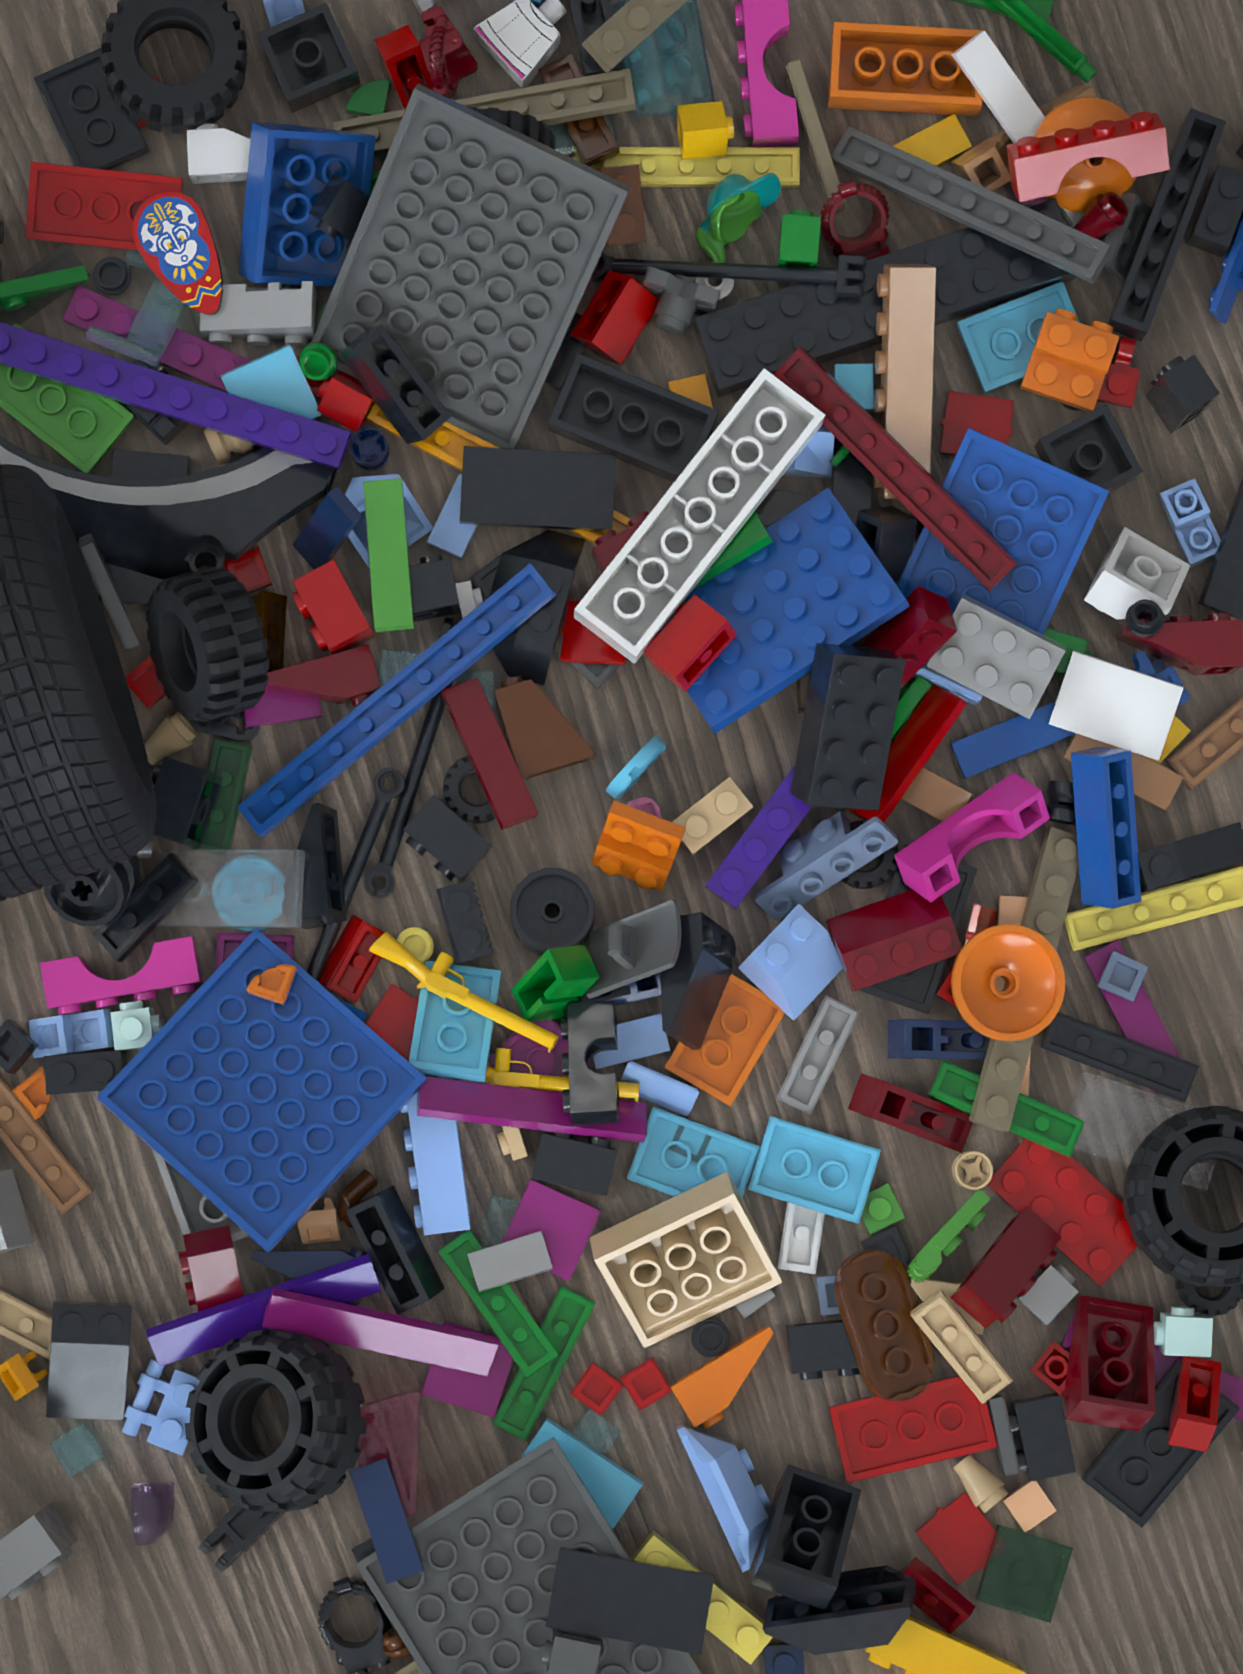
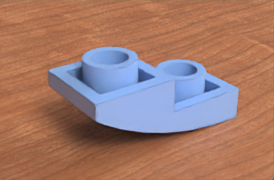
(1191, 522)

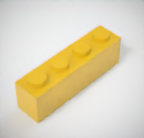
(932, 1651)

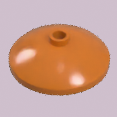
(1086, 180)
(1031, 978)

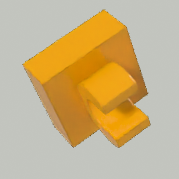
(18, 1377)

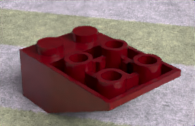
(1194, 646)

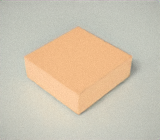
(1029, 1505)

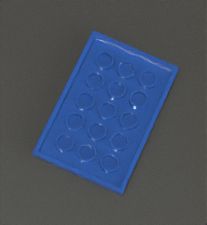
(1031, 510)
(796, 592)

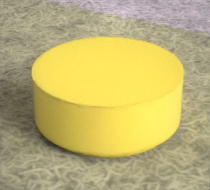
(417, 942)

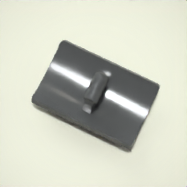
(635, 947)

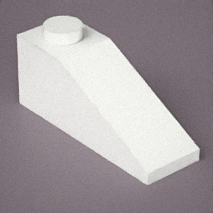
(217, 155)

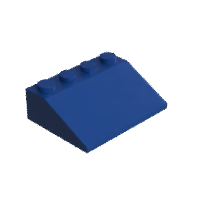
(284, 180)

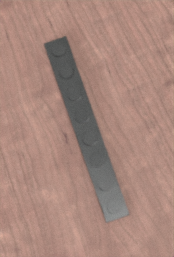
(971, 205)

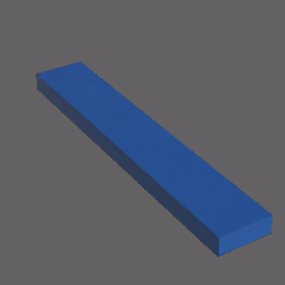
(1012, 739)

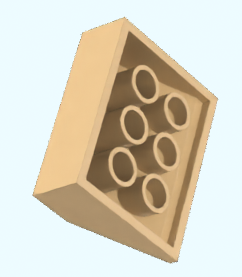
(684, 1260)

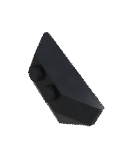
(531, 645)
(861, 1614)

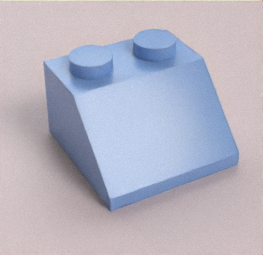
(793, 962)

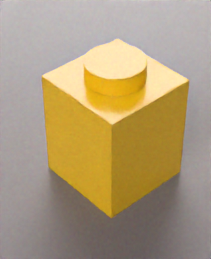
(703, 130)

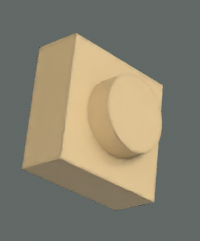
(512, 1143)

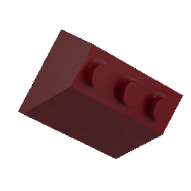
(893, 938)

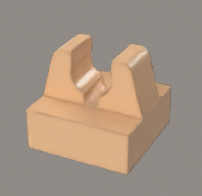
(320, 1225)

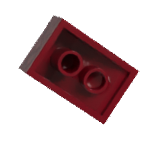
(1111, 1364)

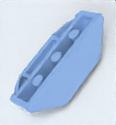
(729, 1489)

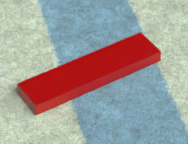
(915, 747)

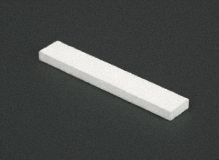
(1002, 92)

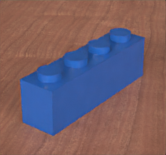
(1106, 827)

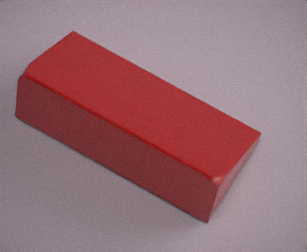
(351, 961)

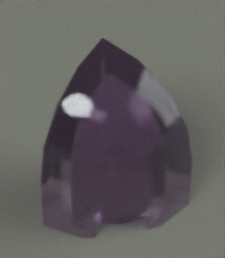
(151, 1510)

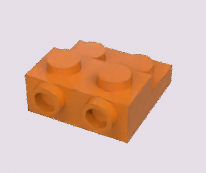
(1070, 360)
(637, 846)

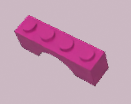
(771, 114)
(1005, 810)
(171, 966)

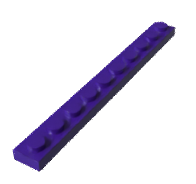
(173, 397)

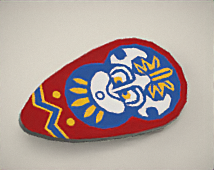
(180, 249)

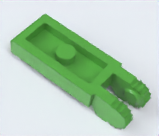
(947, 1238)

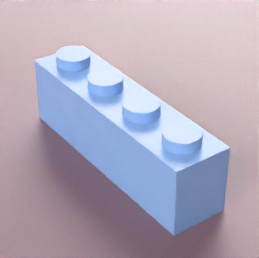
(436, 1172)

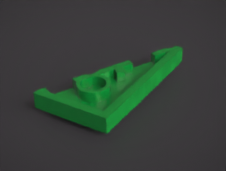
(17, 292)

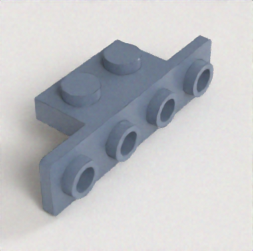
(822, 860)

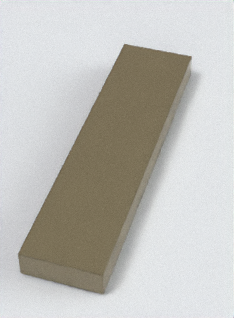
(812, 130)

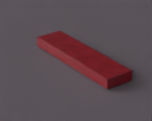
(489, 753)

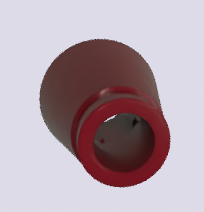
(1103, 215)

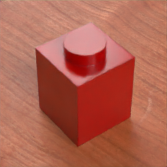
(345, 401)

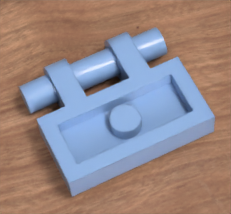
(170, 1421)

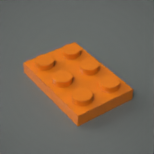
(732, 1043)

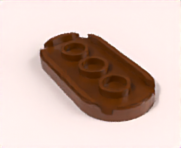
(885, 1339)

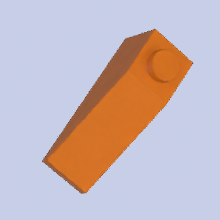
(715, 1383)

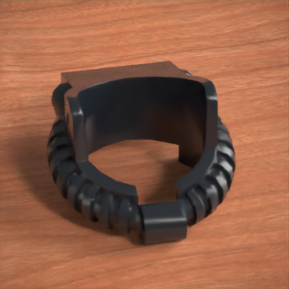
(354, 1655)

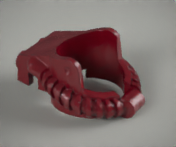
(445, 52)
(869, 243)

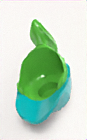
(731, 210)

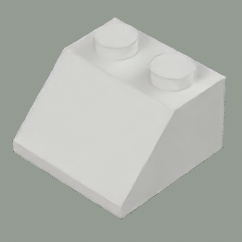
(1134, 572)

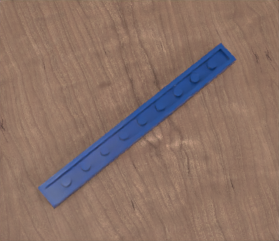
(396, 700)

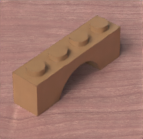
(988, 161)

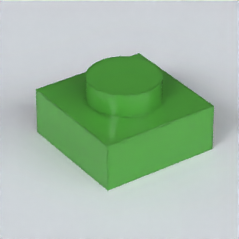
(881, 1209)

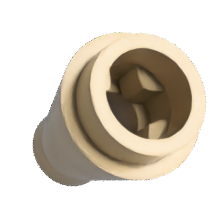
(170, 737)
(981, 1484)

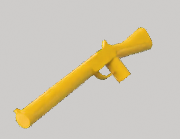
(436, 983)
(501, 1076)

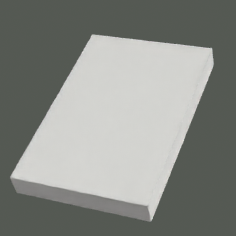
(1116, 705)

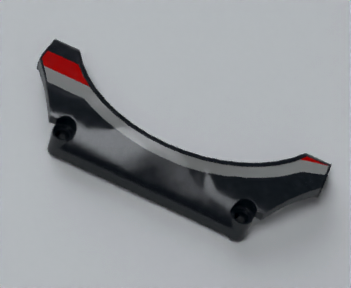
(182, 520)

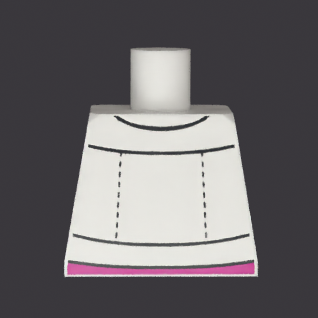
(521, 37)

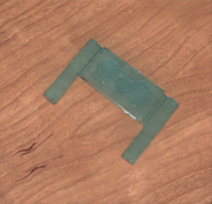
(152, 325)

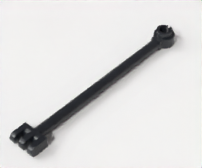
(840, 275)
(408, 796)
(357, 865)

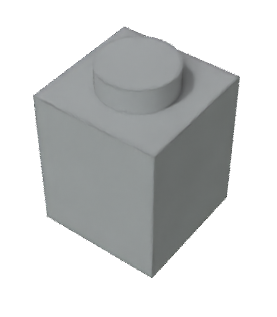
(1049, 1293)

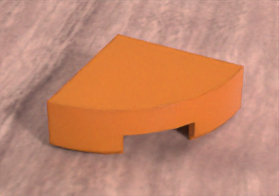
(273, 983)
(33, 1094)

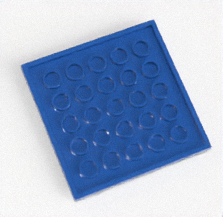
(261, 1094)

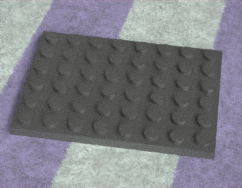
(473, 260)
(494, 1573)

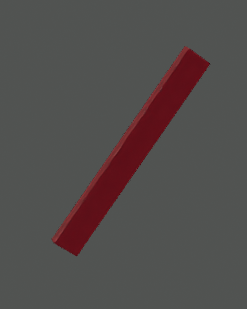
(898, 470)

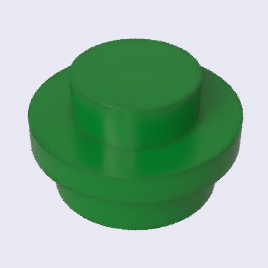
(318, 361)

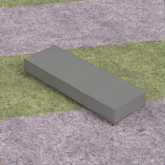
(817, 1055)

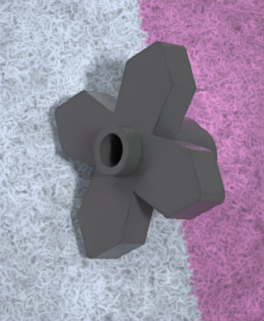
(678, 299)

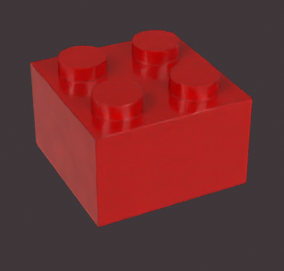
(333, 608)

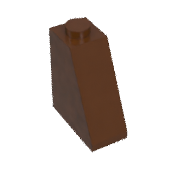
(537, 730)

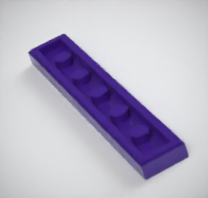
(245, 1314)

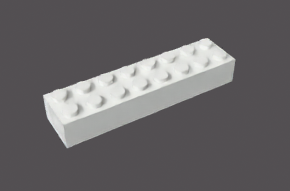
(699, 516)

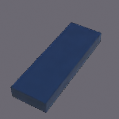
(327, 529)
(387, 1520)

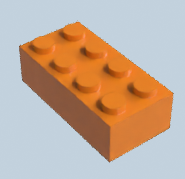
(900, 70)

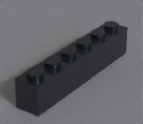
(1166, 224)

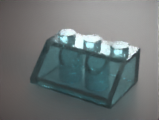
(670, 65)

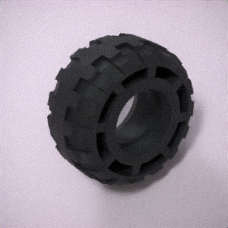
(1154, 1200)
(320, 1431)

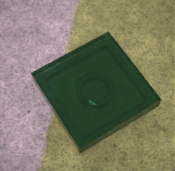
(1023, 1573)

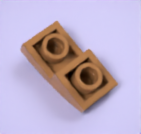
(936, 795)

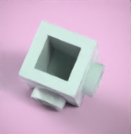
(134, 1025)
(1184, 1333)

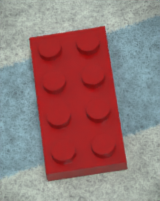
(89, 203)
(1071, 1203)
(894, 1436)

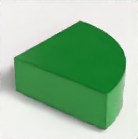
(370, 98)

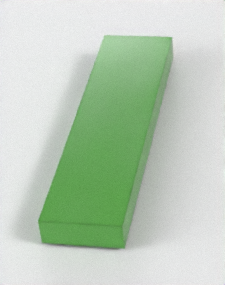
(388, 555)

